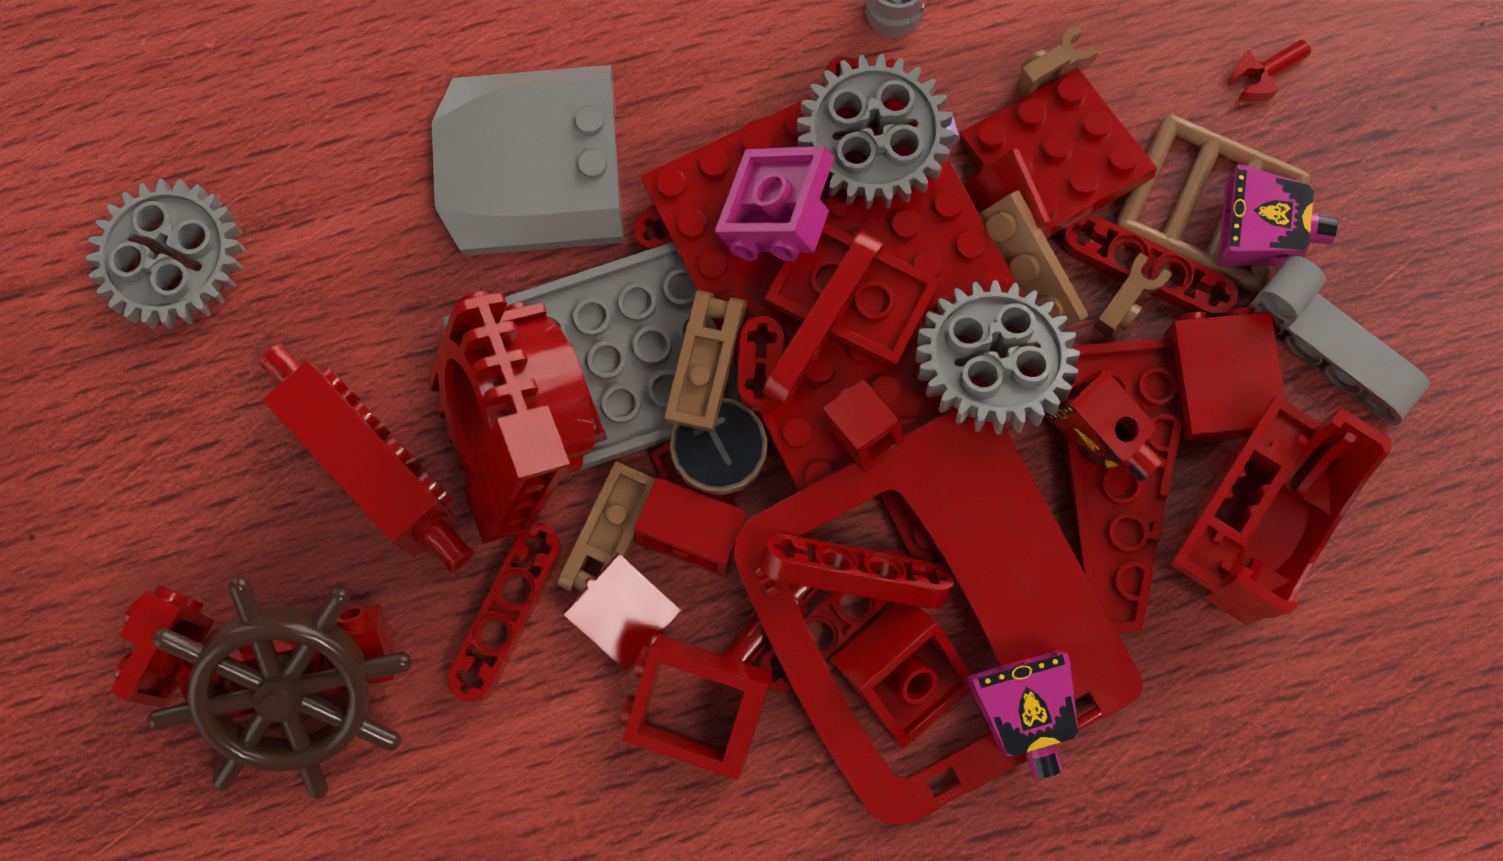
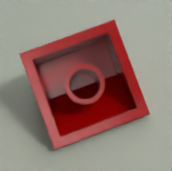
(904, 671)

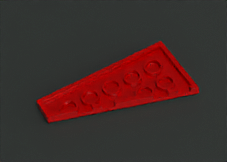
(1112, 510)

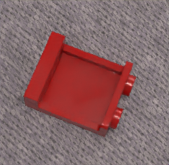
(1225, 372)

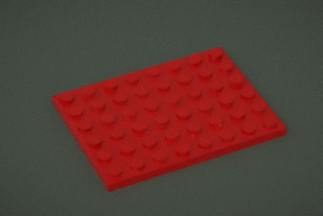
(931, 232)

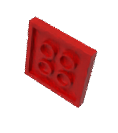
(1070, 147)

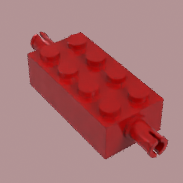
(354, 452)

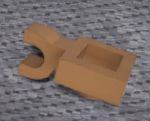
(1045, 67)
(1123, 308)

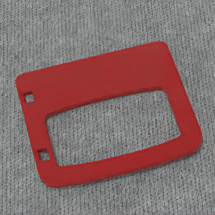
(1008, 563)

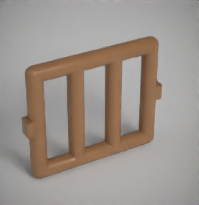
(1211, 146)

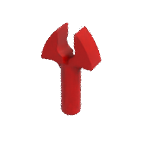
(1266, 70)

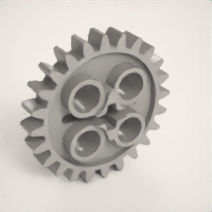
(865, 92)
(145, 291)
(997, 357)

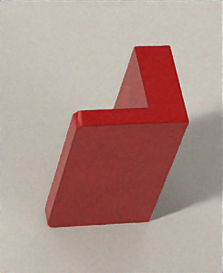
(689, 527)

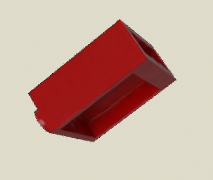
(709, 665)

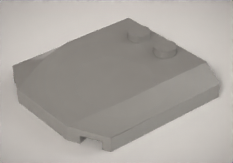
(528, 161)

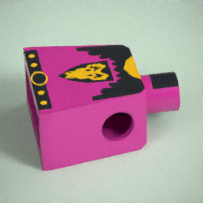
(1269, 220)
(1029, 708)

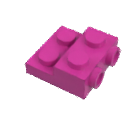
(776, 202)

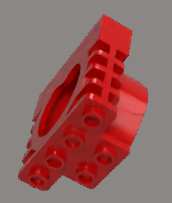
(510, 408)

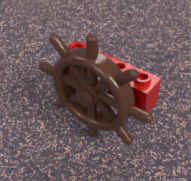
(275, 667)

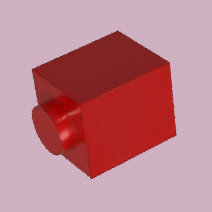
(863, 425)

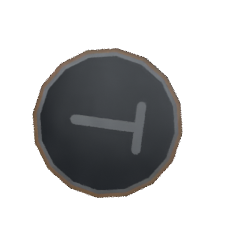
(721, 459)

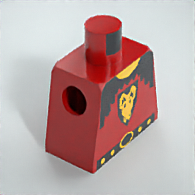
(1107, 425)

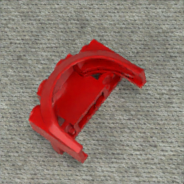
(1277, 508)

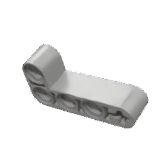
(1337, 344)

